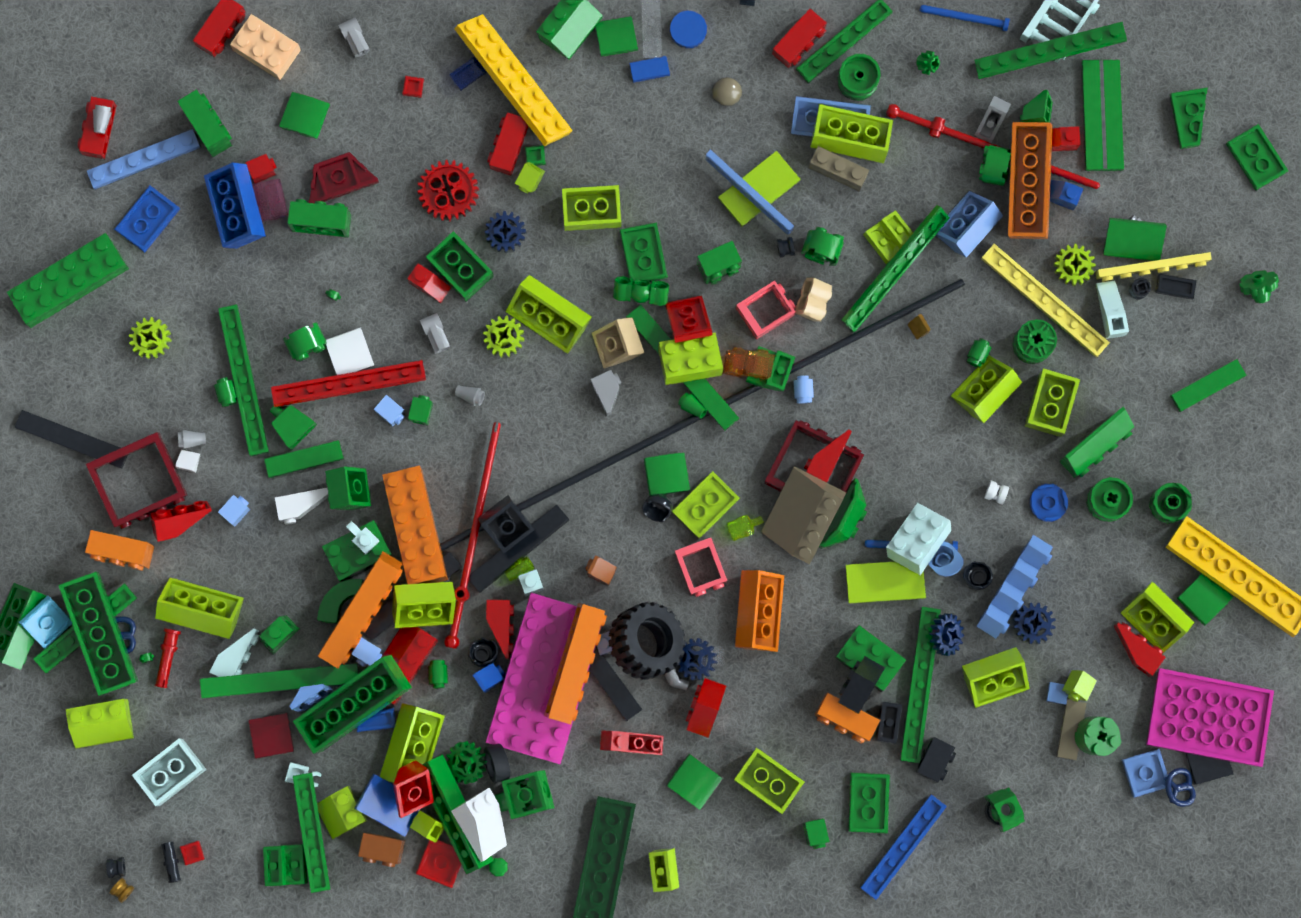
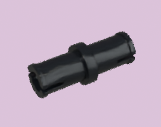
(171, 862)

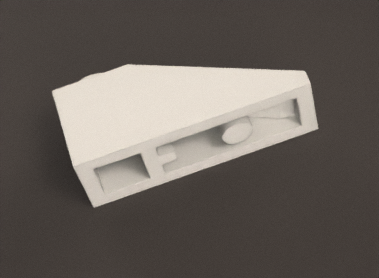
(299, 504)

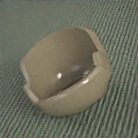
(727, 91)

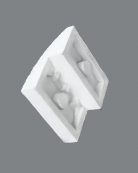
(349, 352)

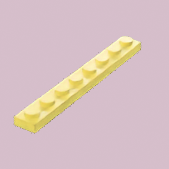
(1045, 300)

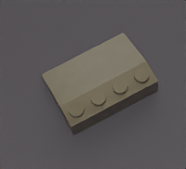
(803, 514)

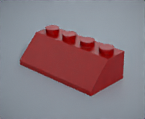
(410, 650)

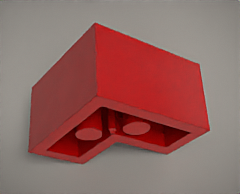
(705, 707)

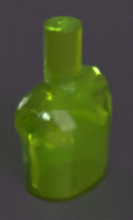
(743, 526)

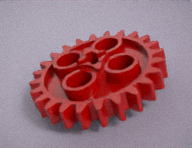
(463, 185)

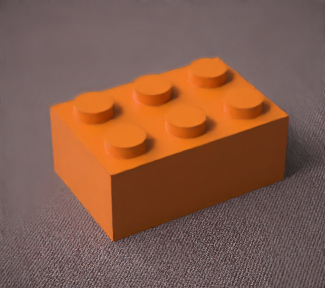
(119, 550)
(845, 720)

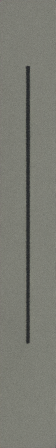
(729, 400)

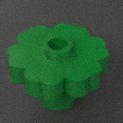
(1259, 285)

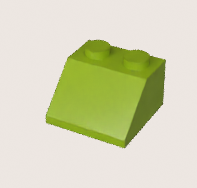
(339, 812)

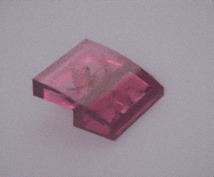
(270, 199)

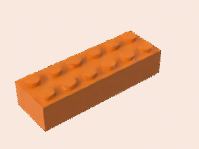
(1030, 180)
(415, 526)
(358, 613)
(574, 663)

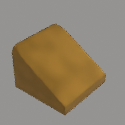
(919, 326)

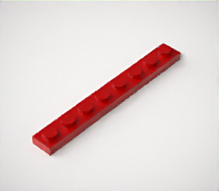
(348, 383)

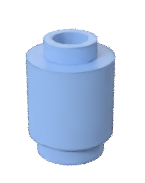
(803, 389)

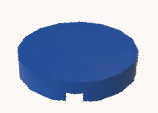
(688, 29)
(1044, 507)

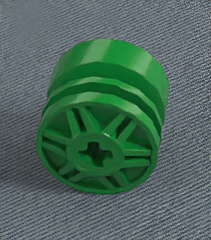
(1024, 340)

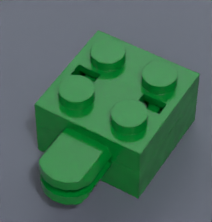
(523, 795)

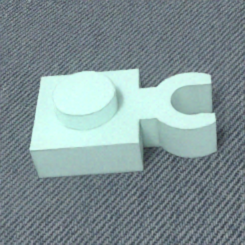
(296, 769)

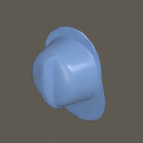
(946, 560)

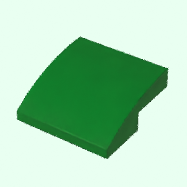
(616, 36)
(304, 115)
(780, 372)
(667, 474)
(1204, 598)
(694, 781)
(284, 865)

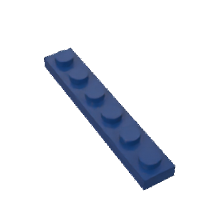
(903, 847)

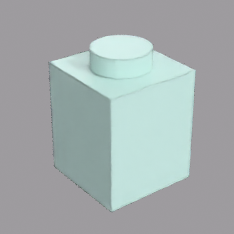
(531, 582)

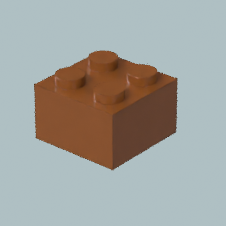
(381, 848)

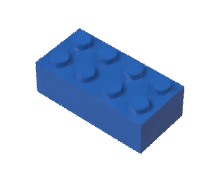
(234, 205)

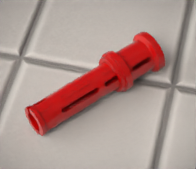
(168, 648)

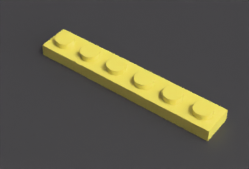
(1161, 265)

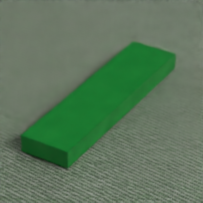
(1208, 385)
(304, 459)

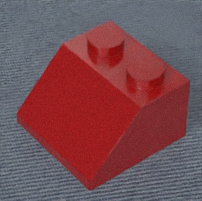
(412, 788)

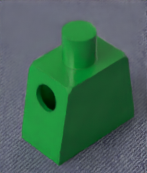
(291, 425)
(278, 633)

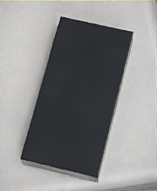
(1176, 286)

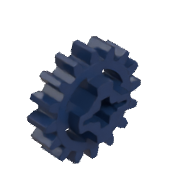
(497, 232)
(1036, 614)
(946, 634)
(701, 666)

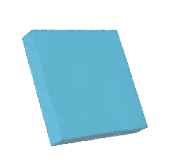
(46, 622)

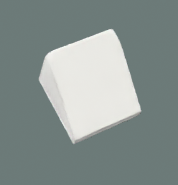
(188, 461)

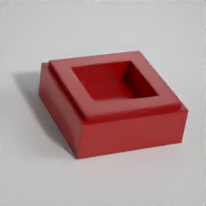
(413, 86)
(192, 853)

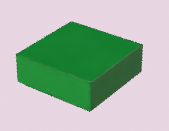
(535, 155)

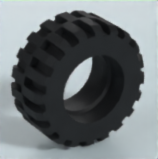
(667, 635)

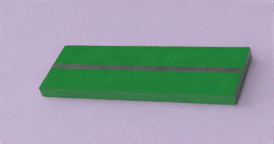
(1102, 115)

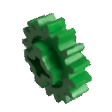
(466, 762)

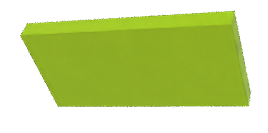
(769, 179)
(883, 583)

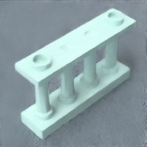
(1041, 17)

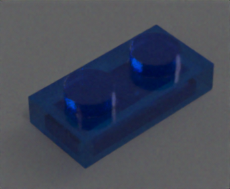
(467, 73)

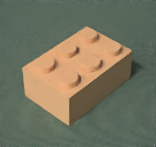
(265, 47)

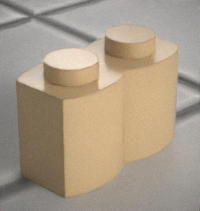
(813, 299)

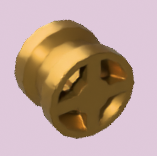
(121, 890)

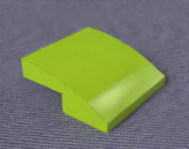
(888, 236)

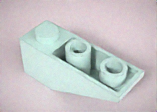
(1112, 310)
(232, 658)

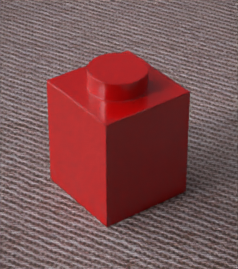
(261, 168)

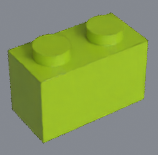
(664, 870)

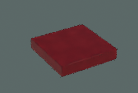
(271, 735)

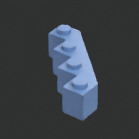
(1014, 586)

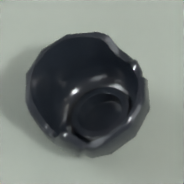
(657, 507)
(977, 575)
(483, 652)

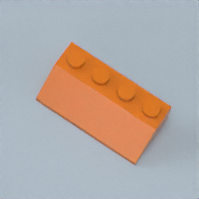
(759, 610)

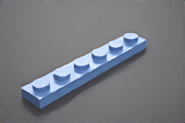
(143, 159)

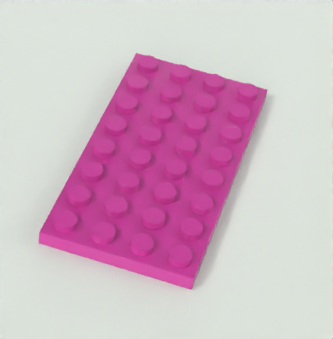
(528, 683)

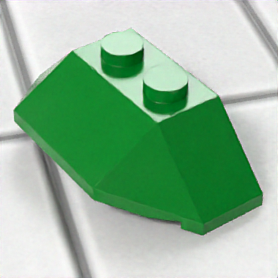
(846, 518)

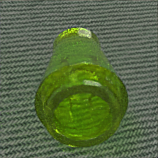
(521, 567)

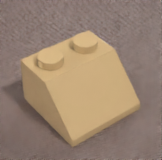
(617, 342)

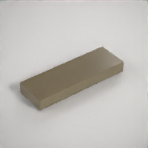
(1073, 714)

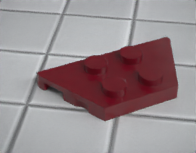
(339, 177)

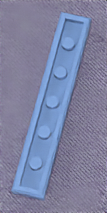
(749, 192)

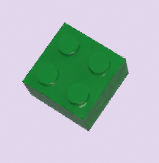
(719, 263)
(348, 488)

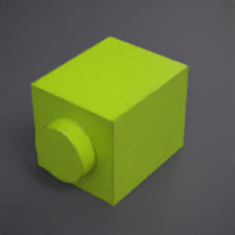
(529, 177)
(1079, 685)
(427, 826)

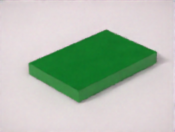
(1257, 157)
(1134, 239)
(643, 252)
(869, 803)

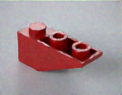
(175, 521)
(498, 618)
(1140, 653)
(631, 742)

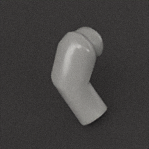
(674, 680)

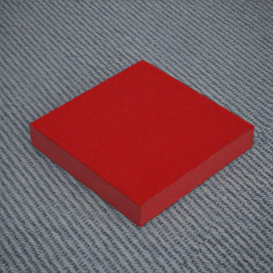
(439, 863)

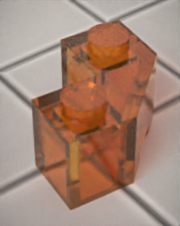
(748, 363)

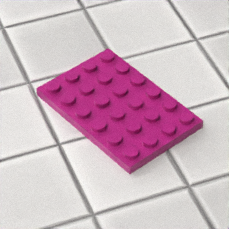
(1210, 717)

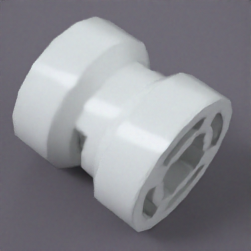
(992, 490)

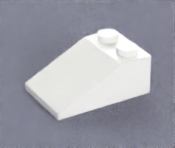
(482, 824)

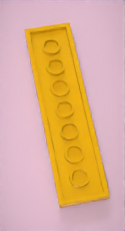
(513, 80)
(1237, 575)

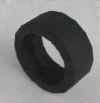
(497, 763)

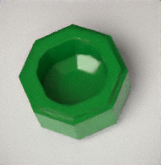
(498, 867)

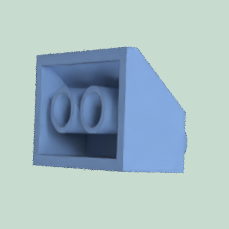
(969, 223)

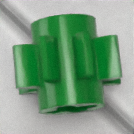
(928, 62)

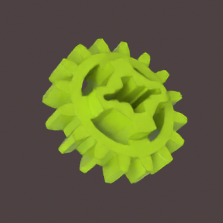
(1082, 264)
(509, 326)
(146, 344)

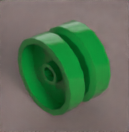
(868, 72)
(1117, 491)

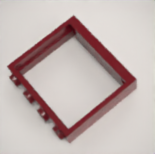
(820, 436)
(127, 450)

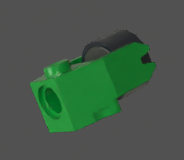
(1003, 809)

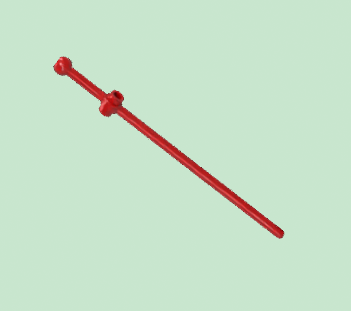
(937, 127)
(452, 640)

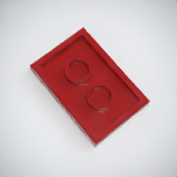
(688, 319)

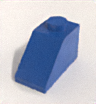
(1065, 194)
(489, 677)

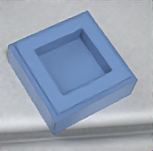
(1056, 694)

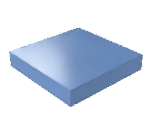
(1145, 772)

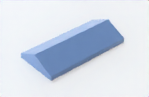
(806, 112)
(308, 696)

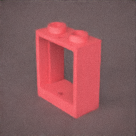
(750, 321)
(694, 548)

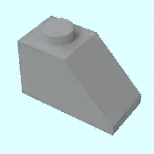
(992, 119)
(607, 389)

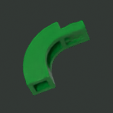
(335, 598)

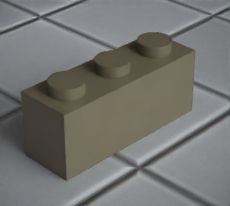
(838, 168)

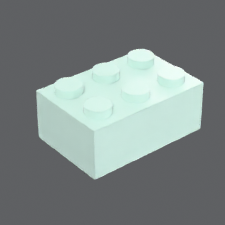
(918, 538)
(169, 772)

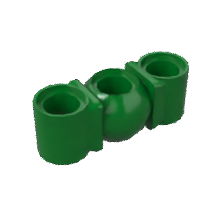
(641, 291)

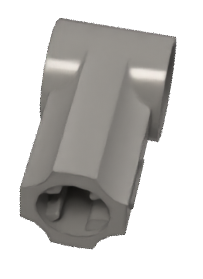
(353, 34)
(434, 329)

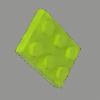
(705, 505)

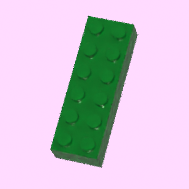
(67, 280)
(98, 633)
(352, 704)

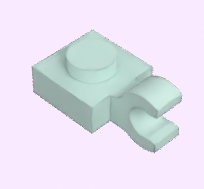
(364, 539)

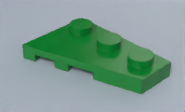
(1188, 114)

